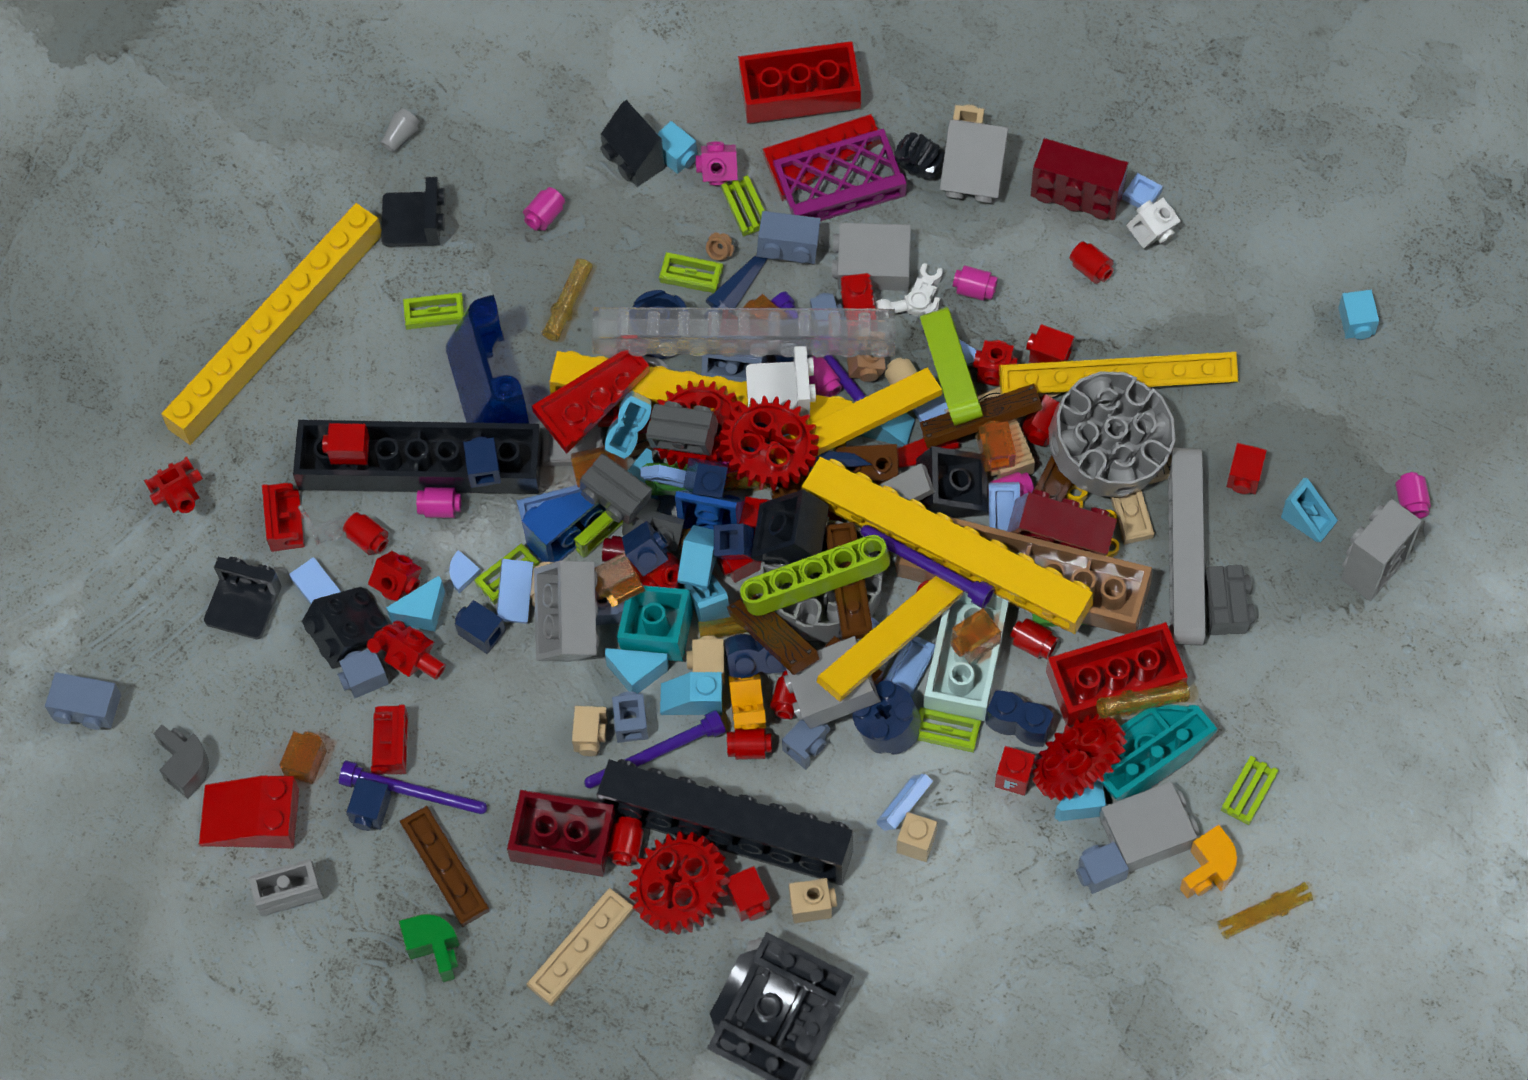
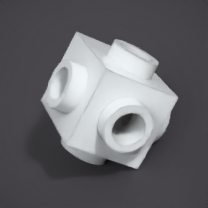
(1153, 222)

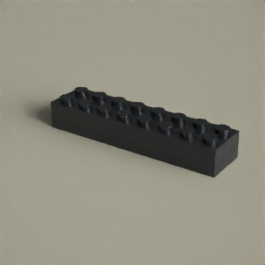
(419, 455)
(728, 821)

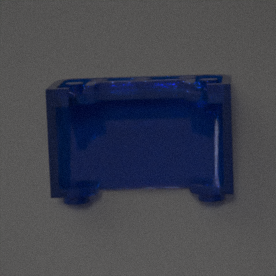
(468, 350)

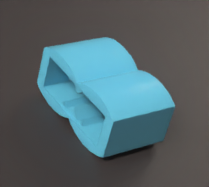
(632, 417)

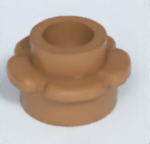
(715, 251)

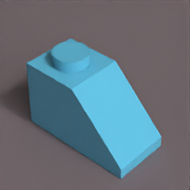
(692, 694)

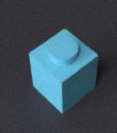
(678, 147)
(1358, 314)

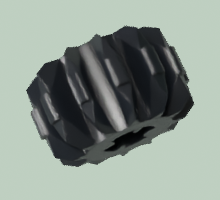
(919, 155)

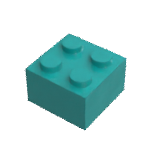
(657, 622)

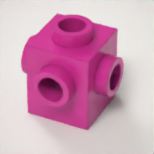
(723, 155)

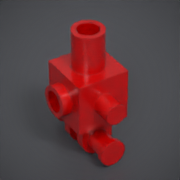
(175, 486)
(406, 650)

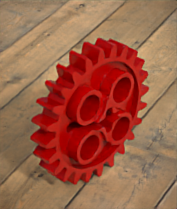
(702, 396)
(758, 464)
(1079, 757)
(679, 883)

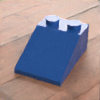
(707, 510)
(556, 523)

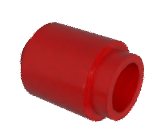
(1092, 262)
(366, 533)
(1034, 638)
(783, 700)
(748, 744)
(625, 841)

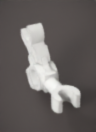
(919, 299)

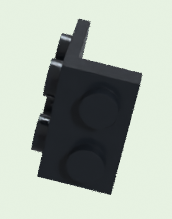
(413, 216)
(242, 597)
(342, 623)

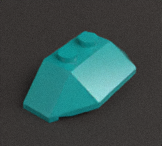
(1157, 746)

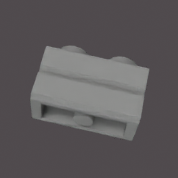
(285, 887)

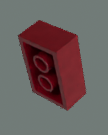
(1078, 179)
(1062, 522)
(561, 833)

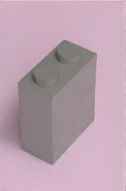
(974, 160)
(874, 250)
(814, 702)
(1149, 826)

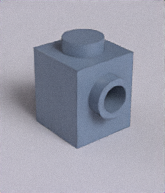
(362, 673)
(1101, 867)

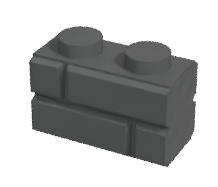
(682, 428)
(614, 489)
(1227, 599)

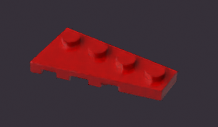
(814, 140)

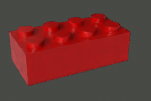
(799, 82)
(1112, 666)

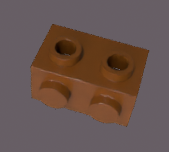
(883, 460)

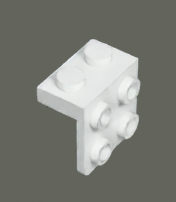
(783, 380)

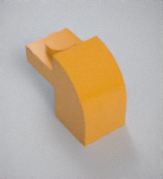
(747, 702)
(1217, 861)

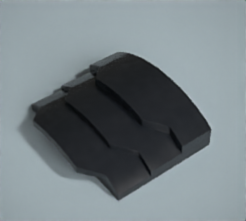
(777, 1010)

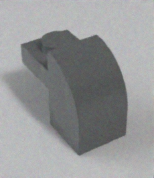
(668, 525)
(189, 762)

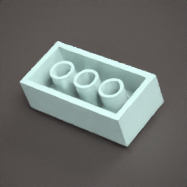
(953, 682)

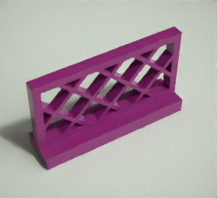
(852, 197)

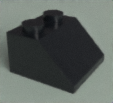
(632, 145)
(957, 482)
(790, 528)

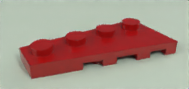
(587, 399)

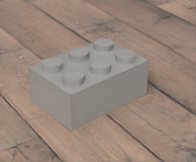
(1380, 548)
(565, 611)

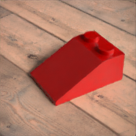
(250, 813)

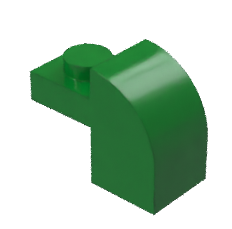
(430, 935)

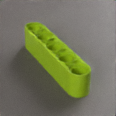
(951, 366)
(800, 571)

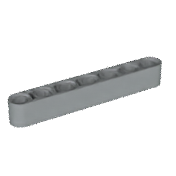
(1186, 547)

